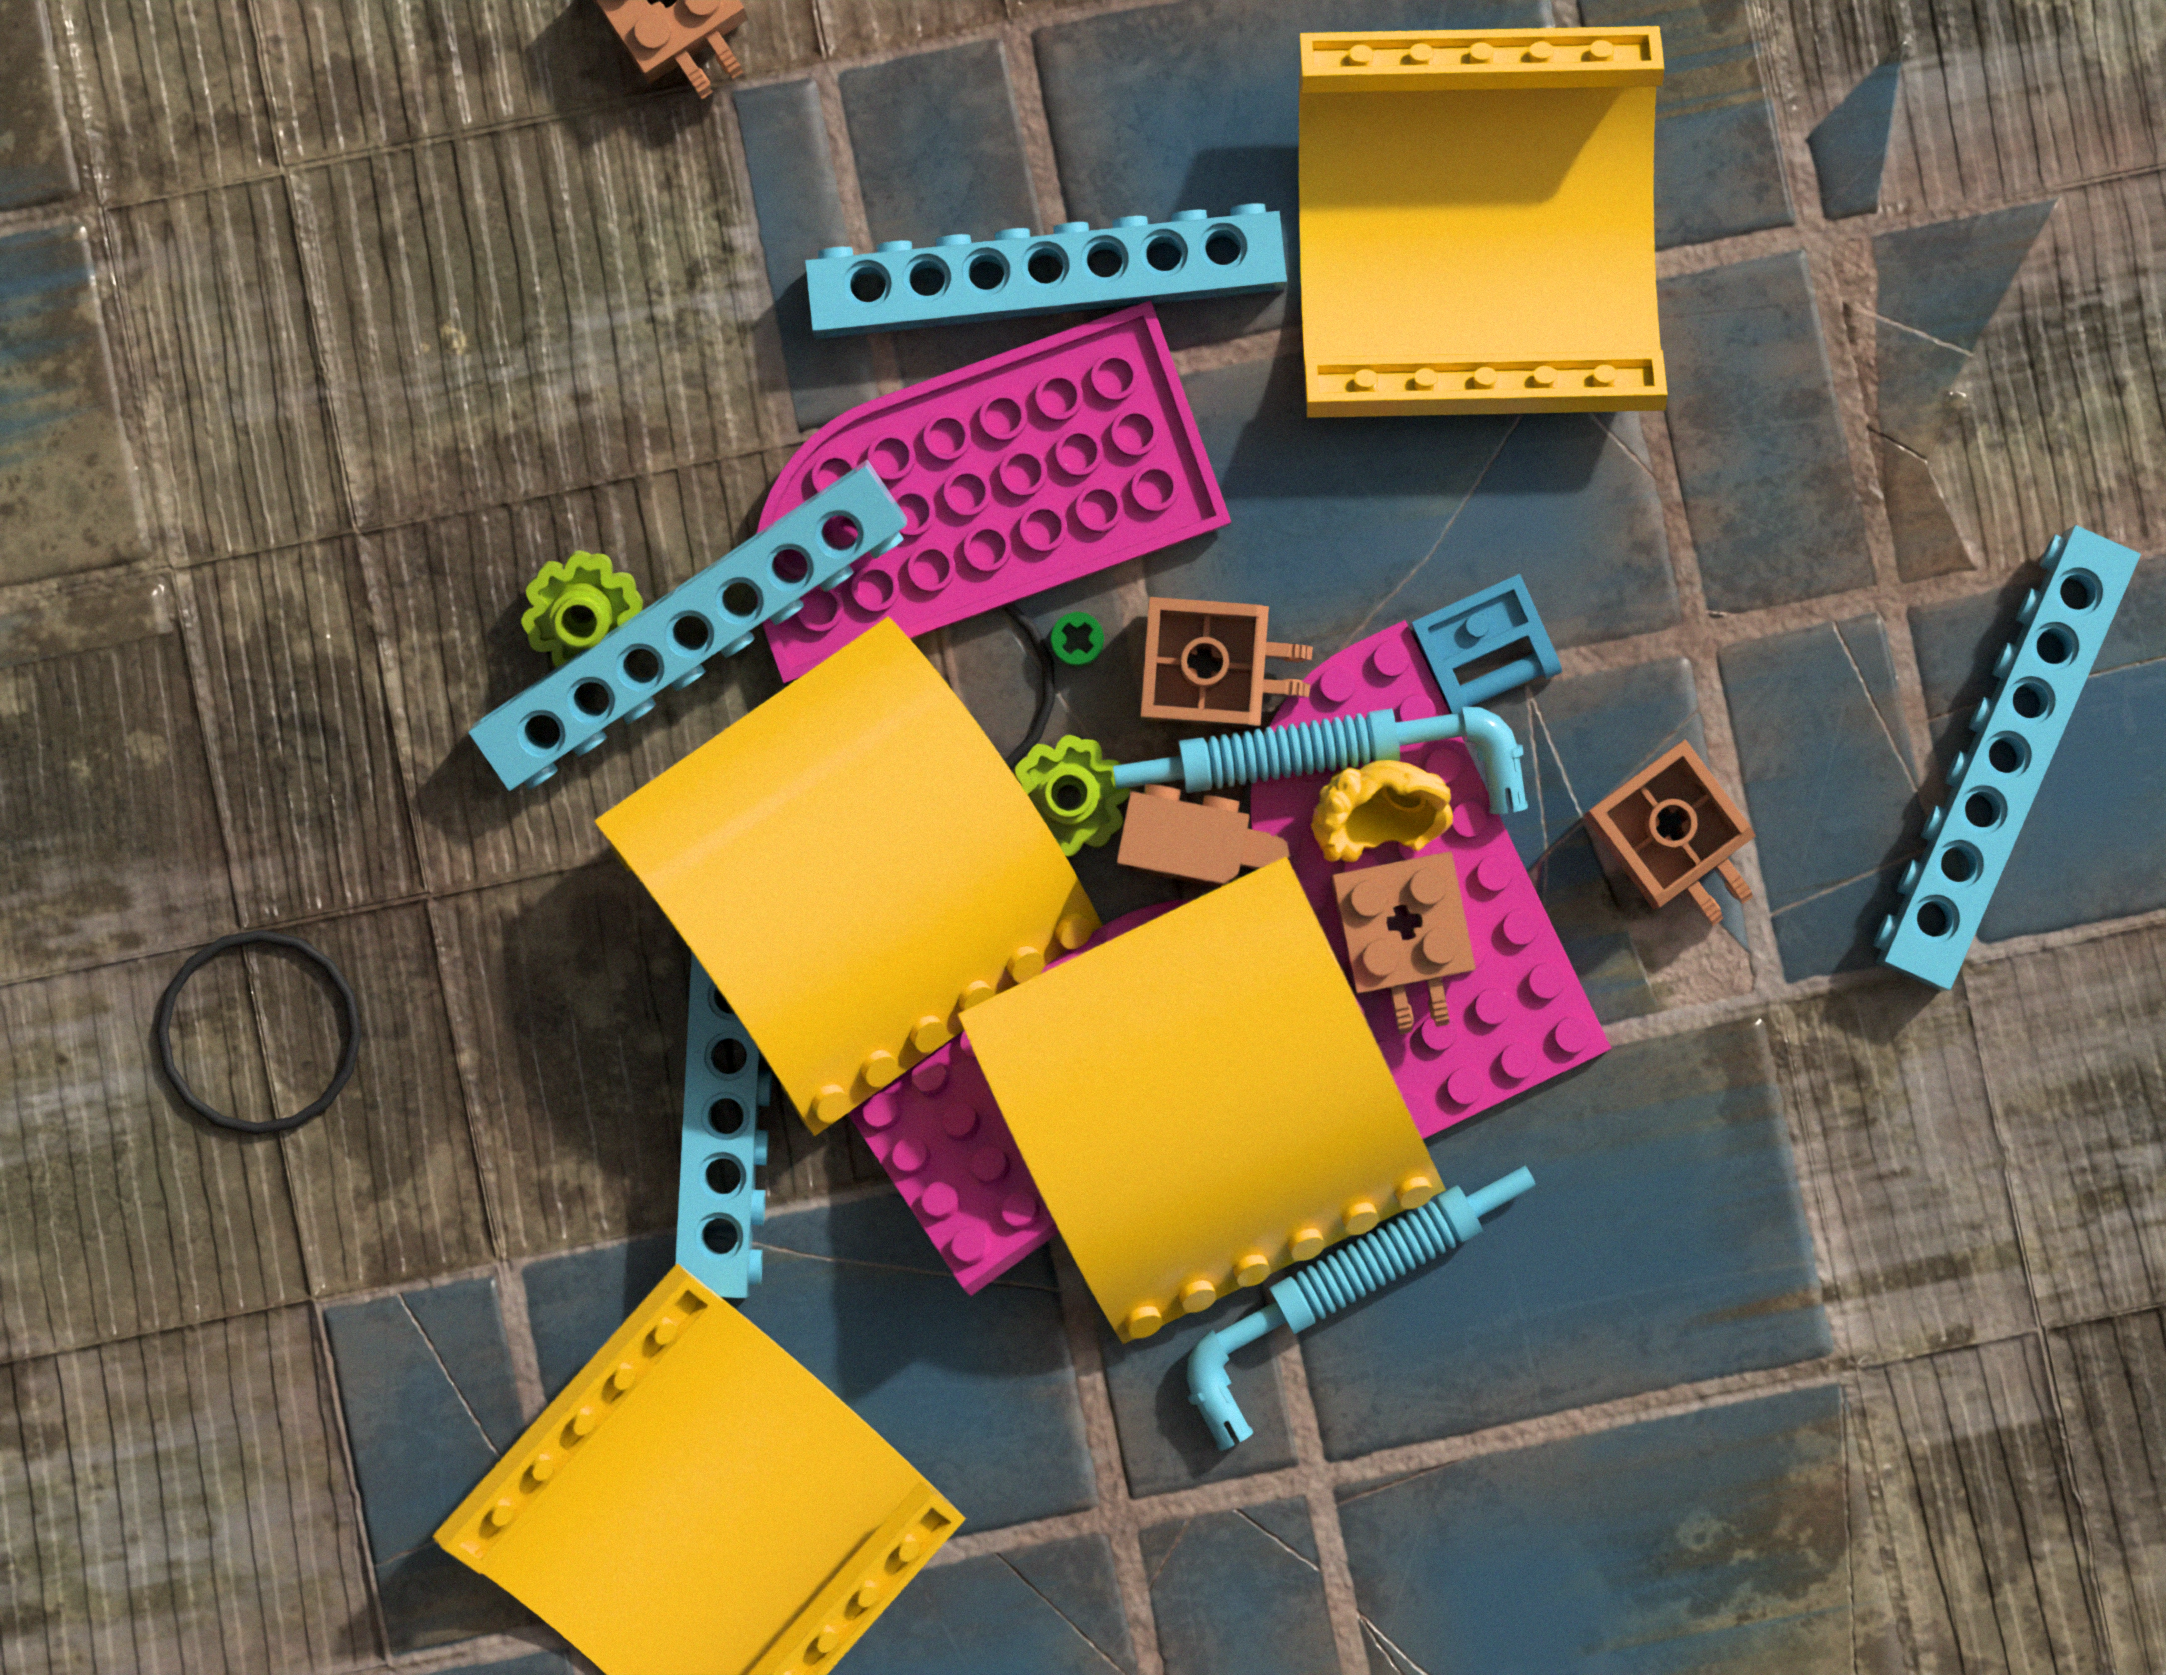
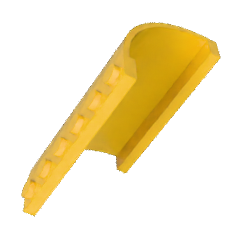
(1479, 221)
(853, 871)
(1201, 1102)
(701, 1504)

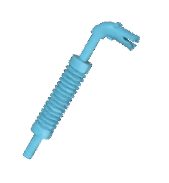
(1332, 744)
(1338, 1280)

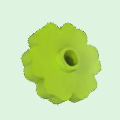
(585, 582)
(1076, 765)

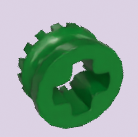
(1076, 621)

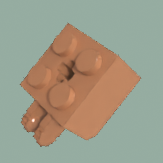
(670, 36)
(1235, 639)
(1708, 831)
(1192, 840)
(1380, 956)

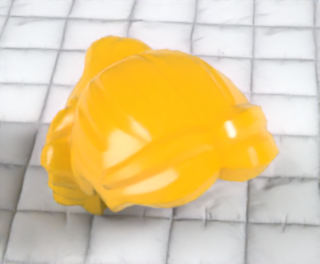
(1379, 806)

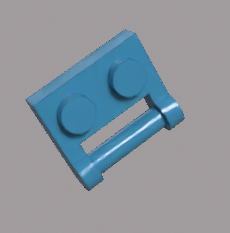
(1479, 628)

